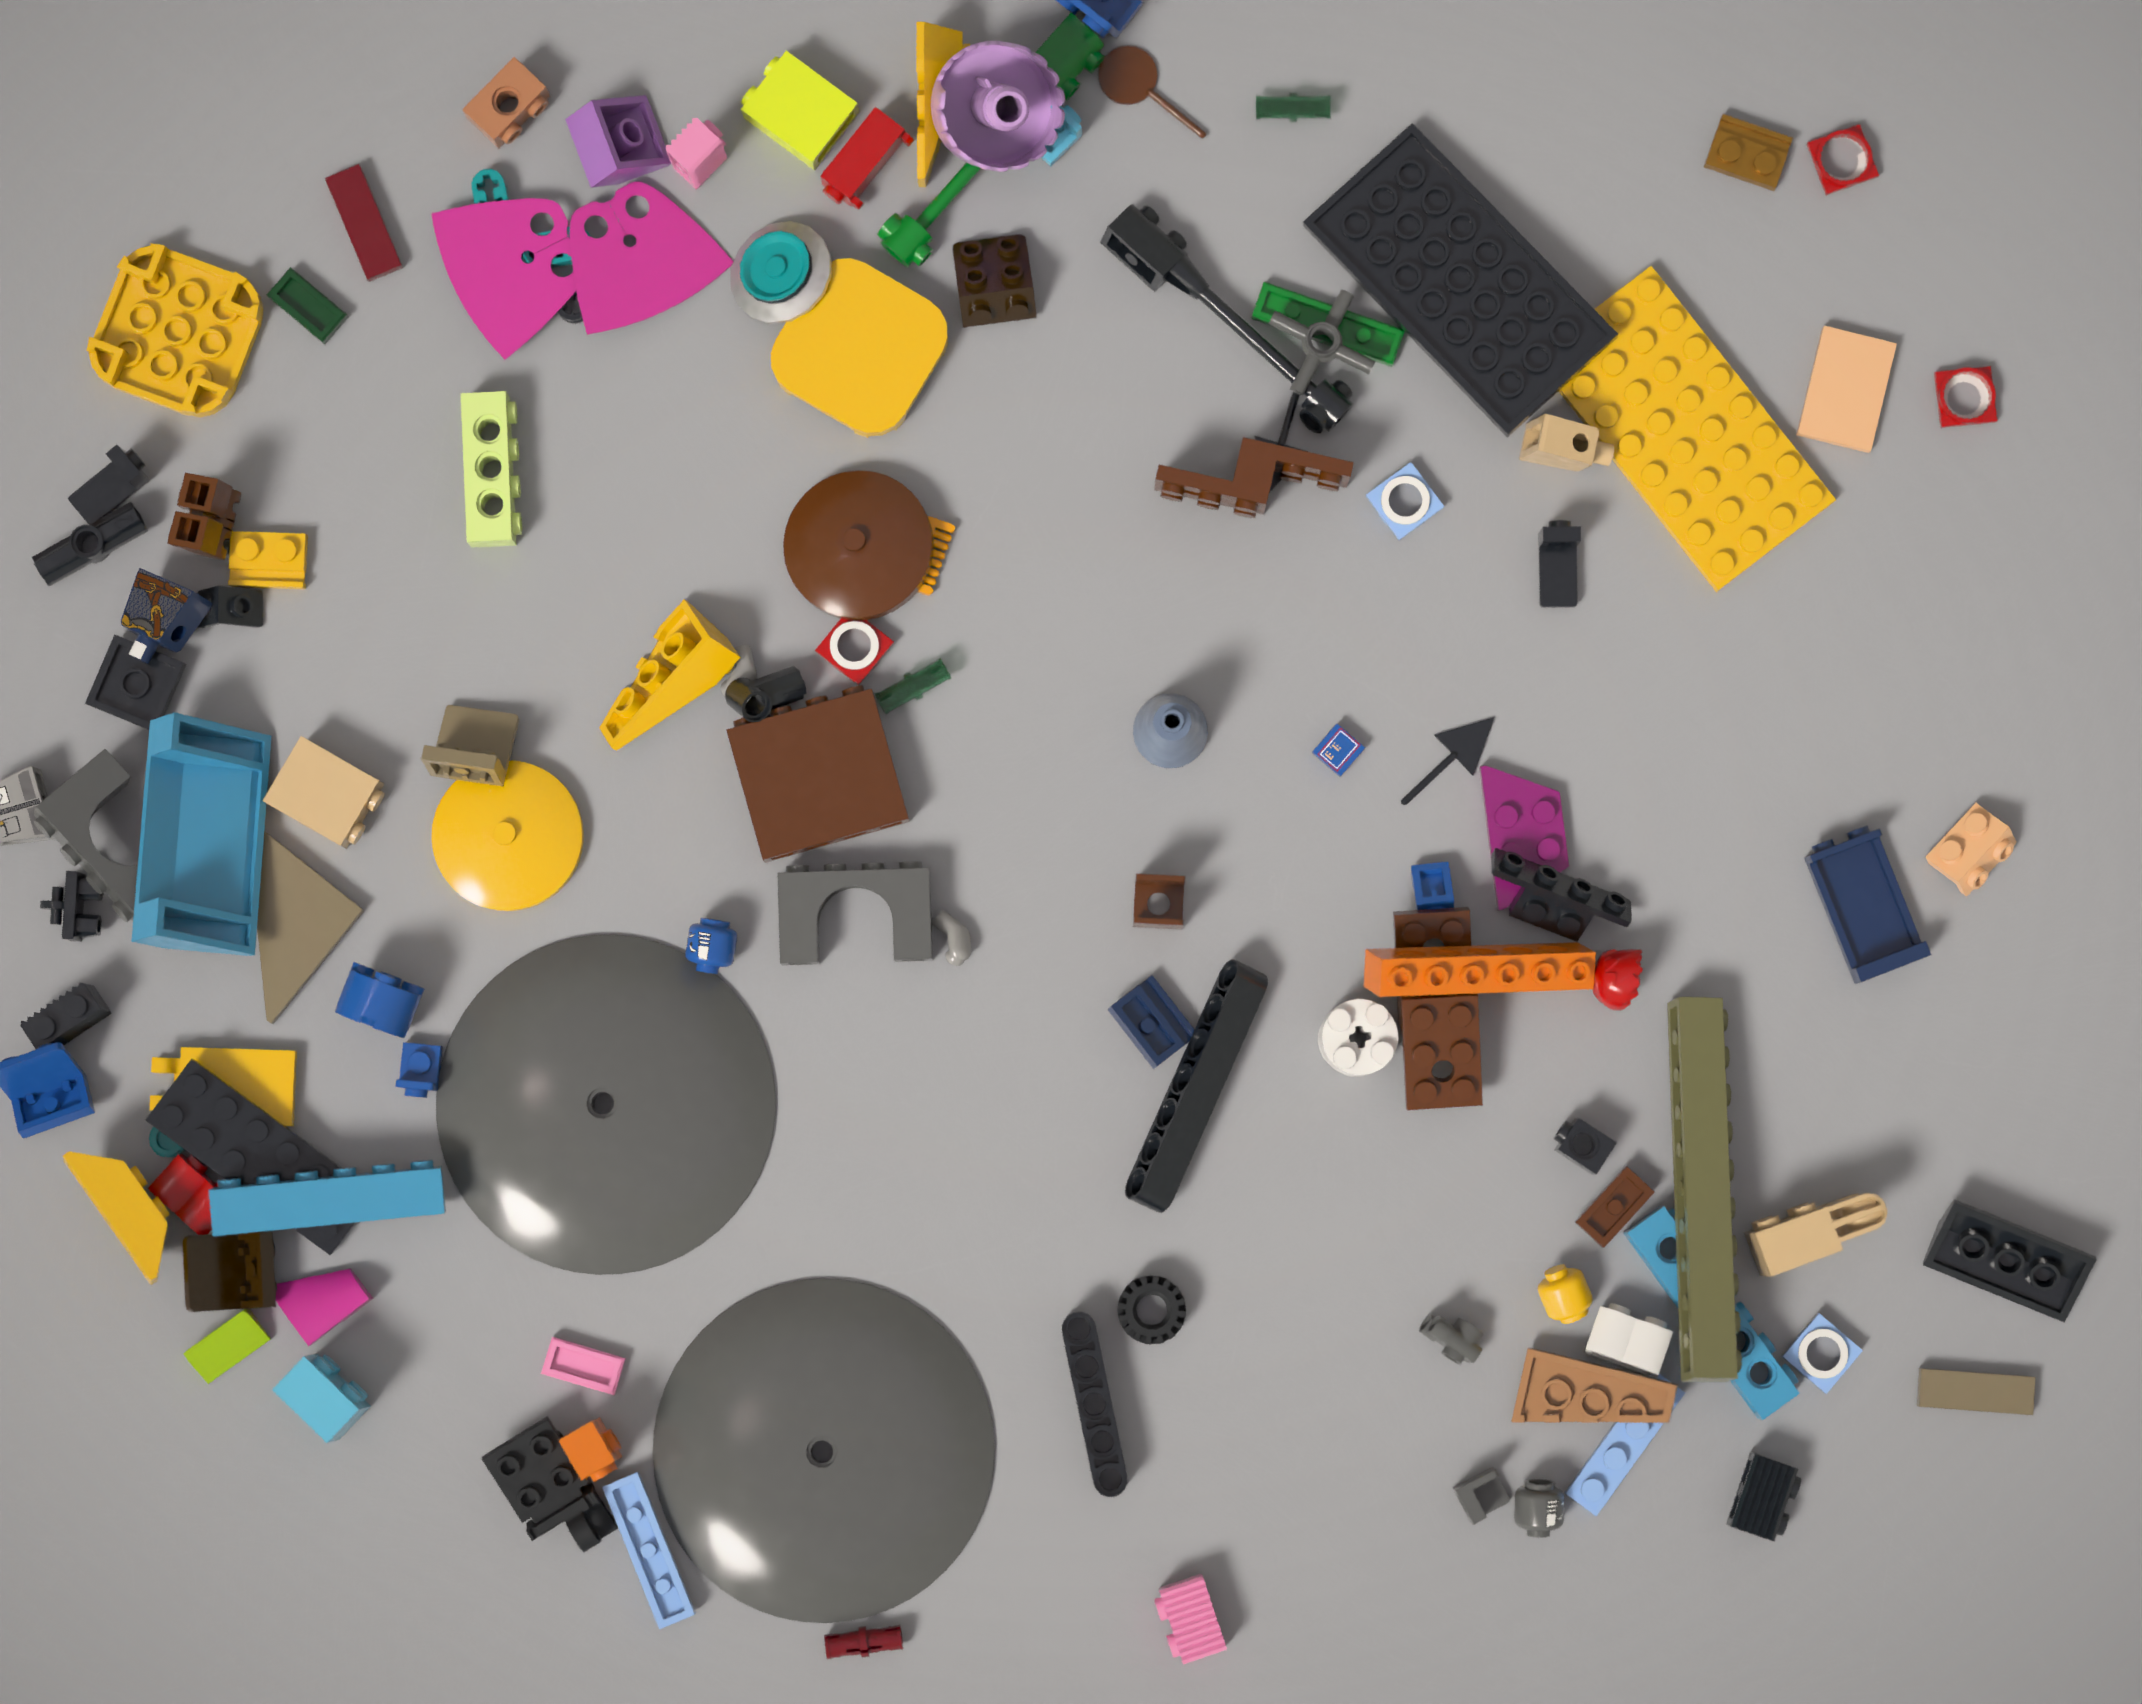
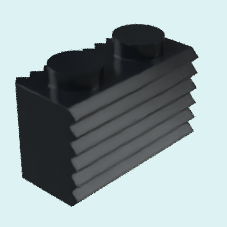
(66, 1017)
(1763, 1497)

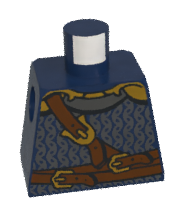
(161, 615)

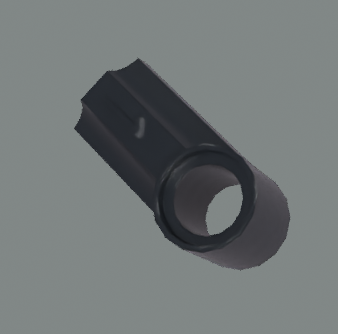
(765, 693)

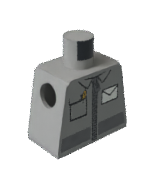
(18, 800)

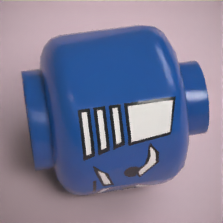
(711, 945)

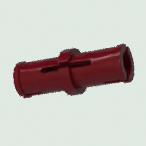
(863, 1641)

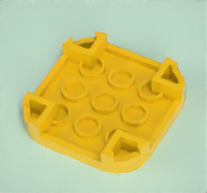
(176, 331)
(861, 349)

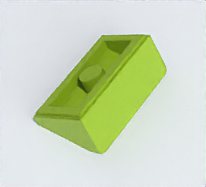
(227, 1345)

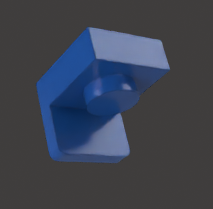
(1432, 886)
(419, 1069)

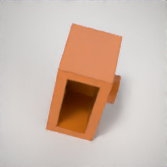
(592, 1450)

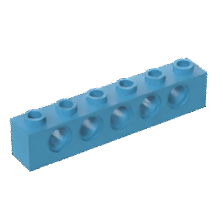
(1760, 1397)

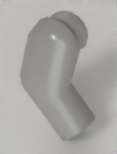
(744, 667)
(958, 938)

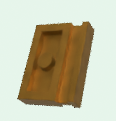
(1748, 152)

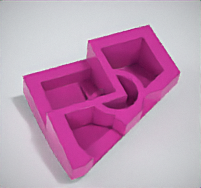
(321, 1302)

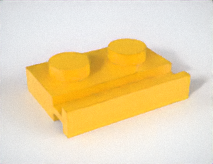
(268, 560)

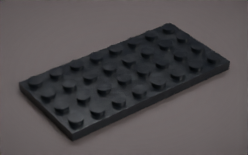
(1460, 280)

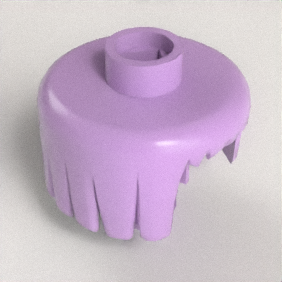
(996, 105)

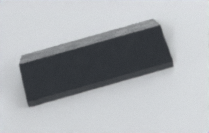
(2008, 1260)

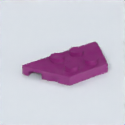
(1524, 821)

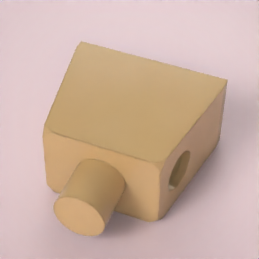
(1564, 444)

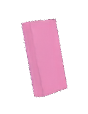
(583, 1365)

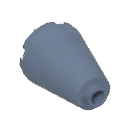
(1166, 745)

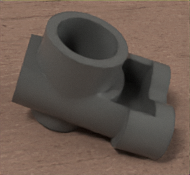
(1458, 1340)

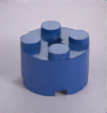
(379, 1000)

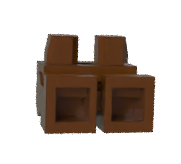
(209, 517)

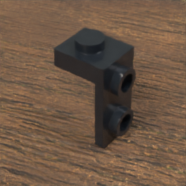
(110, 485)
(1558, 564)

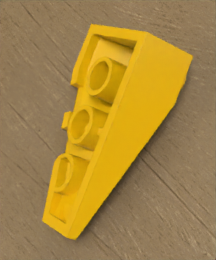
(681, 667)

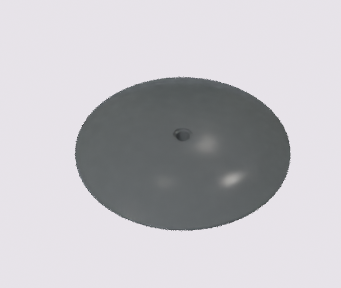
(684, 1119)
(903, 1432)

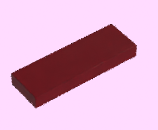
(363, 222)

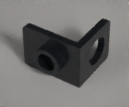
(233, 607)

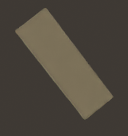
(1976, 1391)

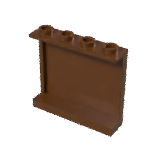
(817, 774)

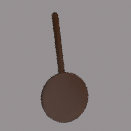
(1130, 77)

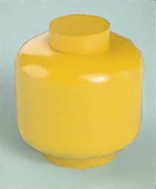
(1565, 1294)

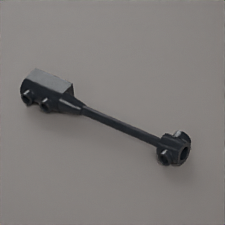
(1162, 258)

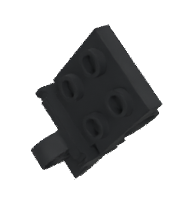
(546, 1487)

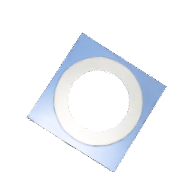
(1398, 524)
(1797, 1351)

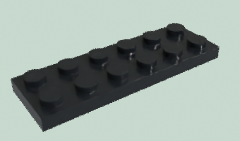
(239, 1138)

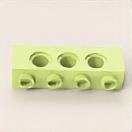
(477, 412)

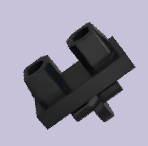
(74, 921)

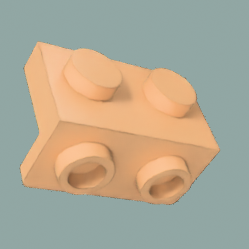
(1972, 849)

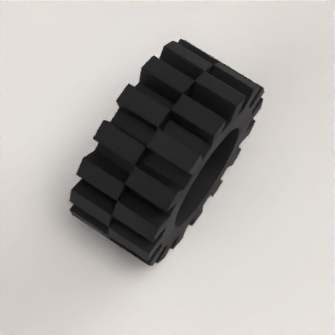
(1128, 1309)

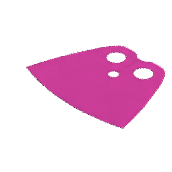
(484, 262)
(634, 283)

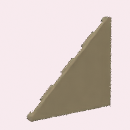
(296, 924)

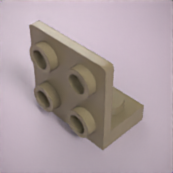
(472, 745)

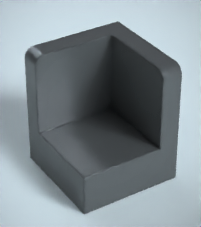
(1481, 1495)

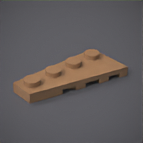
(1576, 1390)

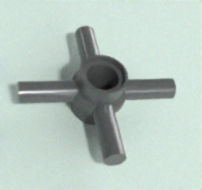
(1328, 328)

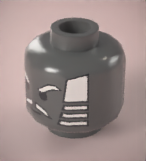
(1539, 1507)

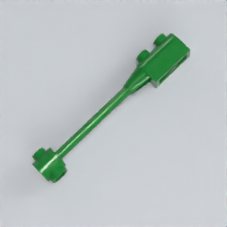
(1068, 53)

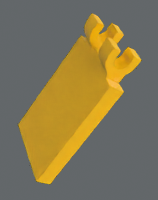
(258, 1074)

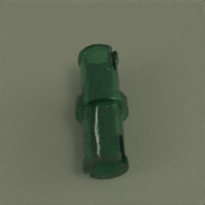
(1293, 107)
(913, 686)

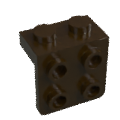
(994, 280)
(229, 1271)

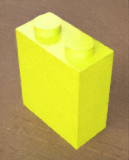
(799, 109)

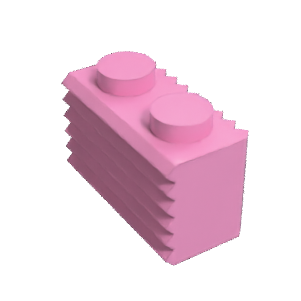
(697, 151)
(1191, 1619)

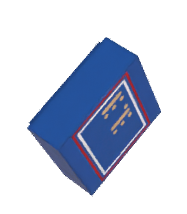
(1338, 750)

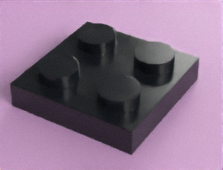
(133, 688)

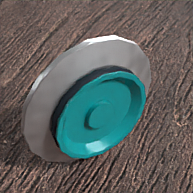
(781, 272)

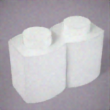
(1628, 1340)

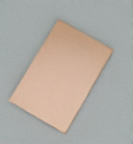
(1846, 389)

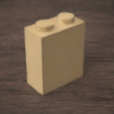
(325, 793)

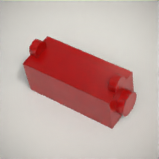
(863, 158)

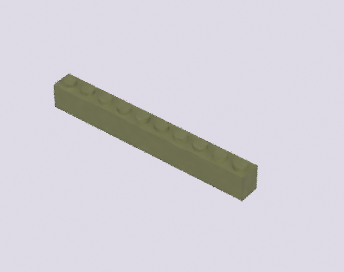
(1703, 1190)

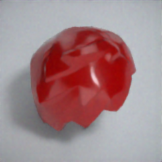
(1617, 977)

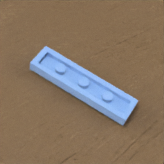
(1612, 1461)
(649, 1550)

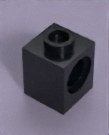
(1600, 1149)

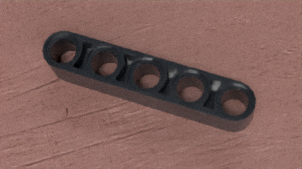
(1093, 1423)

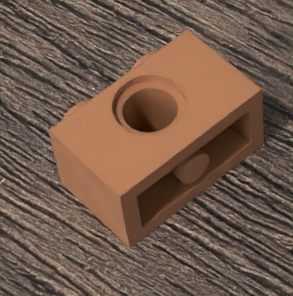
(510, 82)

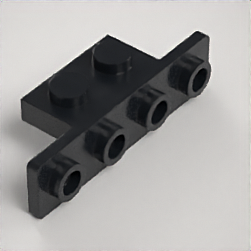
(1555, 899)

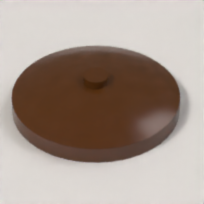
(858, 545)

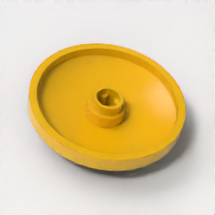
(508, 841)

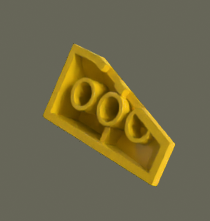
(933, 50)

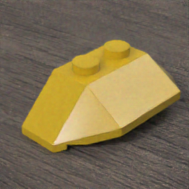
(125, 1207)

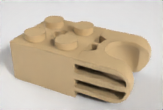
(1812, 1231)

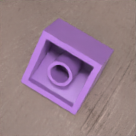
(617, 140)

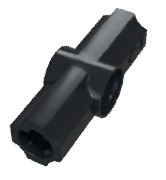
(68, 555)

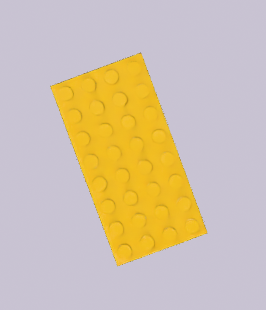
(1692, 434)

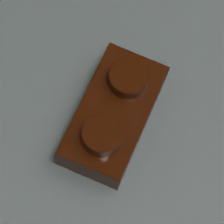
(1614, 1207)

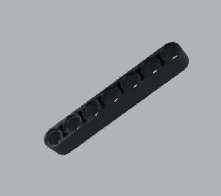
(1196, 1086)

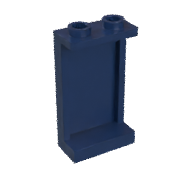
(1865, 905)

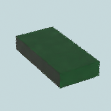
(307, 305)

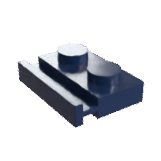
(1152, 1021)

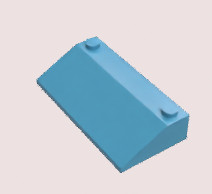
(201, 836)

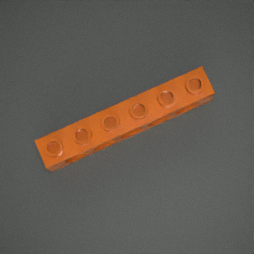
(1479, 969)

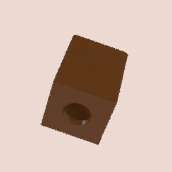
(1169, 885)

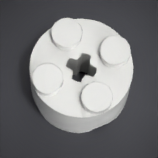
(1345, 1055)

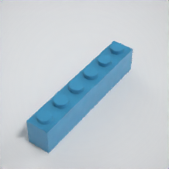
(327, 1200)

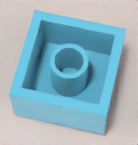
(322, 1396)

